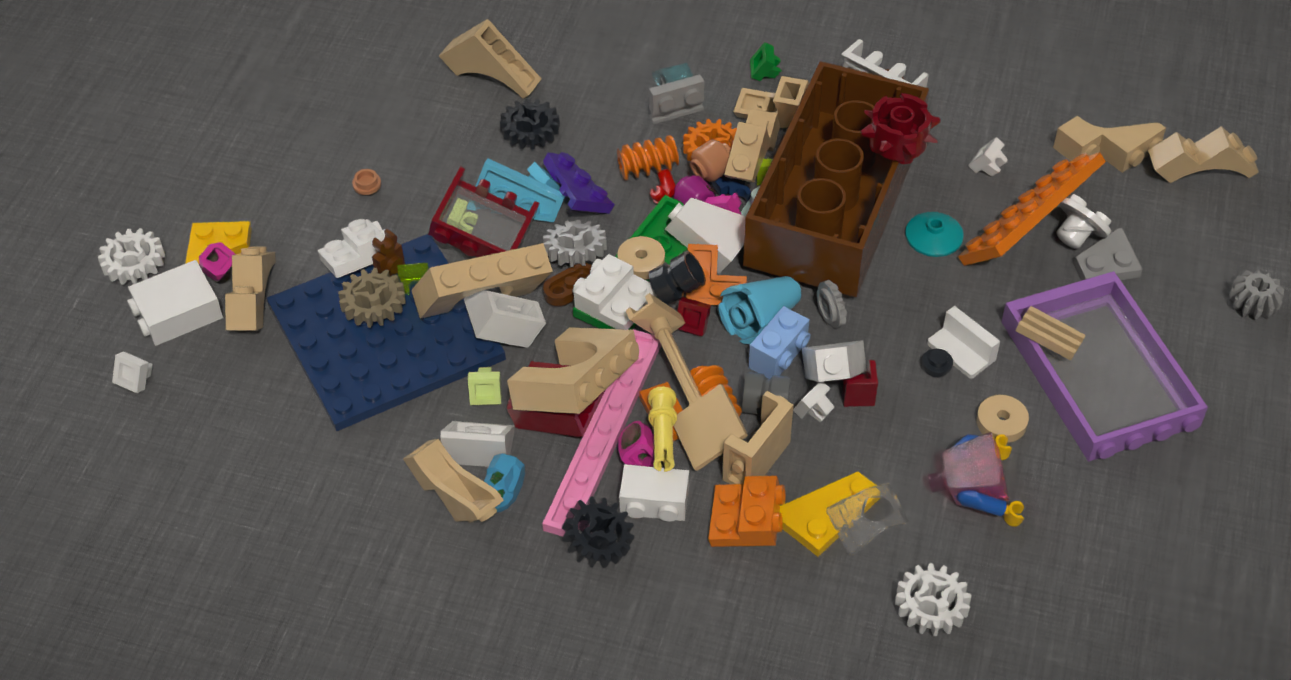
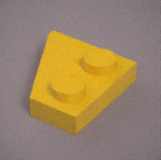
(232, 234)

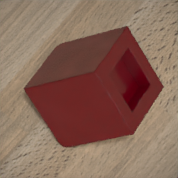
(861, 389)

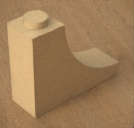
(489, 53)

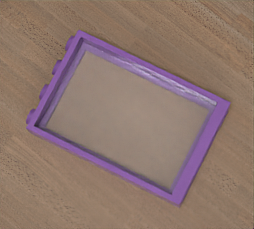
(1122, 378)

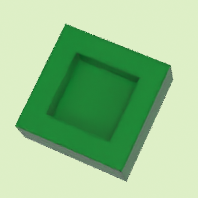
(765, 63)

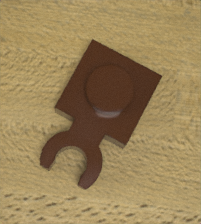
(389, 253)

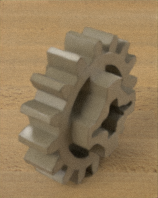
(372, 297)

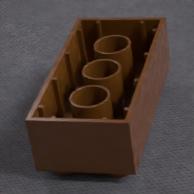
(826, 187)

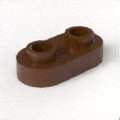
(559, 288)

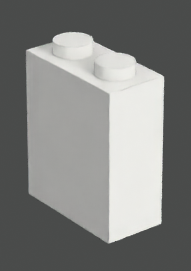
(174, 303)

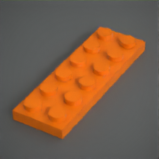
(1031, 208)

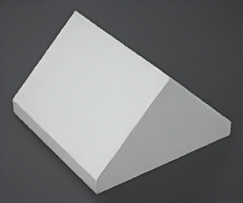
(476, 442)

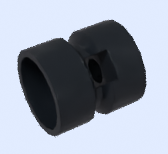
(680, 276)

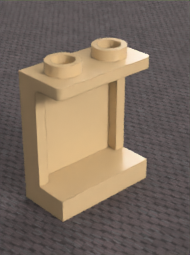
(764, 447)

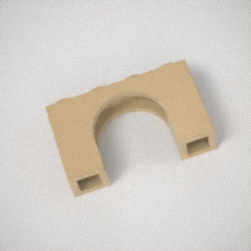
(514, 271)
(594, 362)

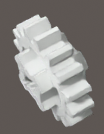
(129, 256)
(933, 599)

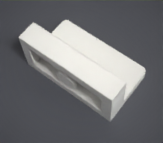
(966, 342)

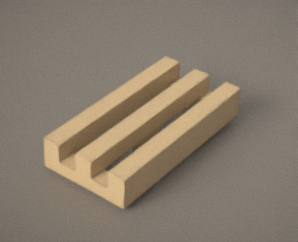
(1050, 333)

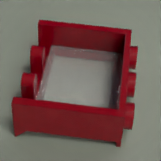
(479, 220)

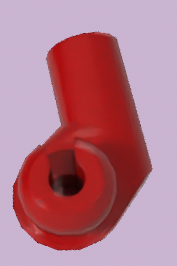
(667, 186)

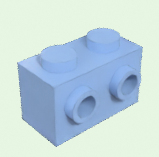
(779, 343)

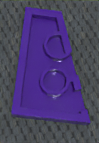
(577, 184)

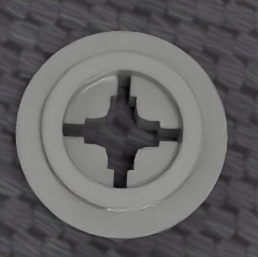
(831, 304)

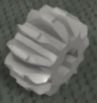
(1256, 294)

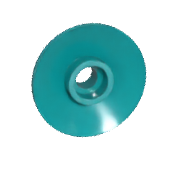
(934, 234)

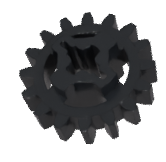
(529, 123)
(599, 544)

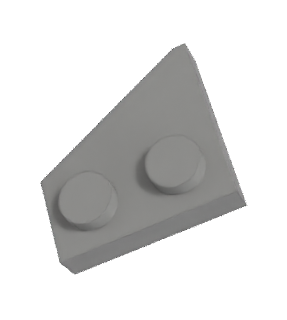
(1108, 256)

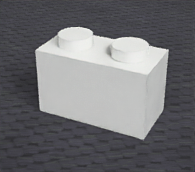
(654, 493)

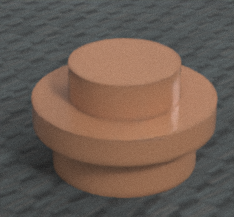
(366, 182)

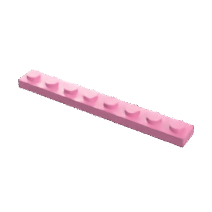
(602, 436)

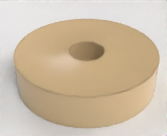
(645, 247)
(1005, 407)

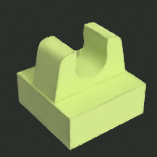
(484, 387)

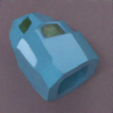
(506, 476)

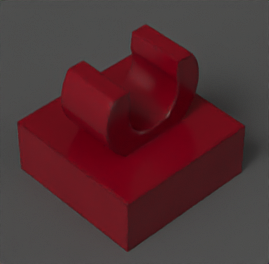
(695, 316)

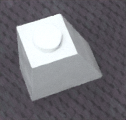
(710, 225)
(834, 361)

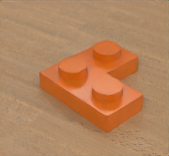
(715, 284)

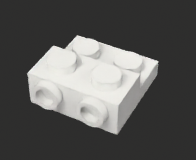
(355, 250)
(611, 291)

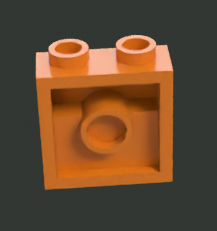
(747, 512)

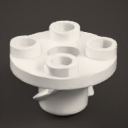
(1081, 222)

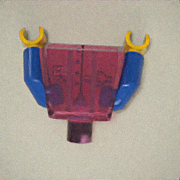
(977, 476)

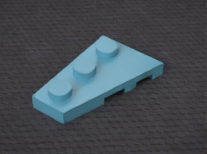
(527, 190)

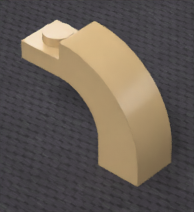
(783, 102)

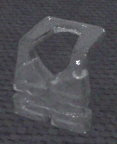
(849, 517)

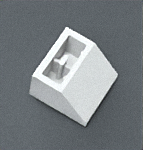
(504, 318)

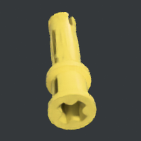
(663, 418)

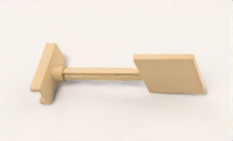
(709, 417)

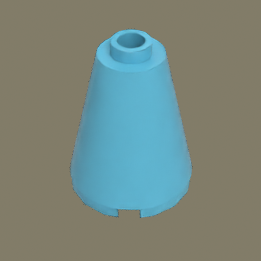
(752, 305)

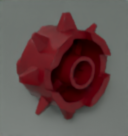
(900, 128)

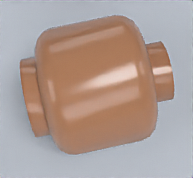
(710, 160)

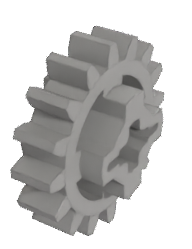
(575, 243)

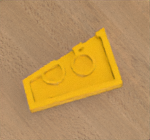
(807, 515)

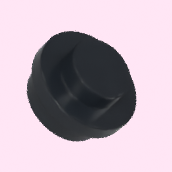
(937, 362)

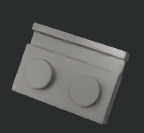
(676, 99)

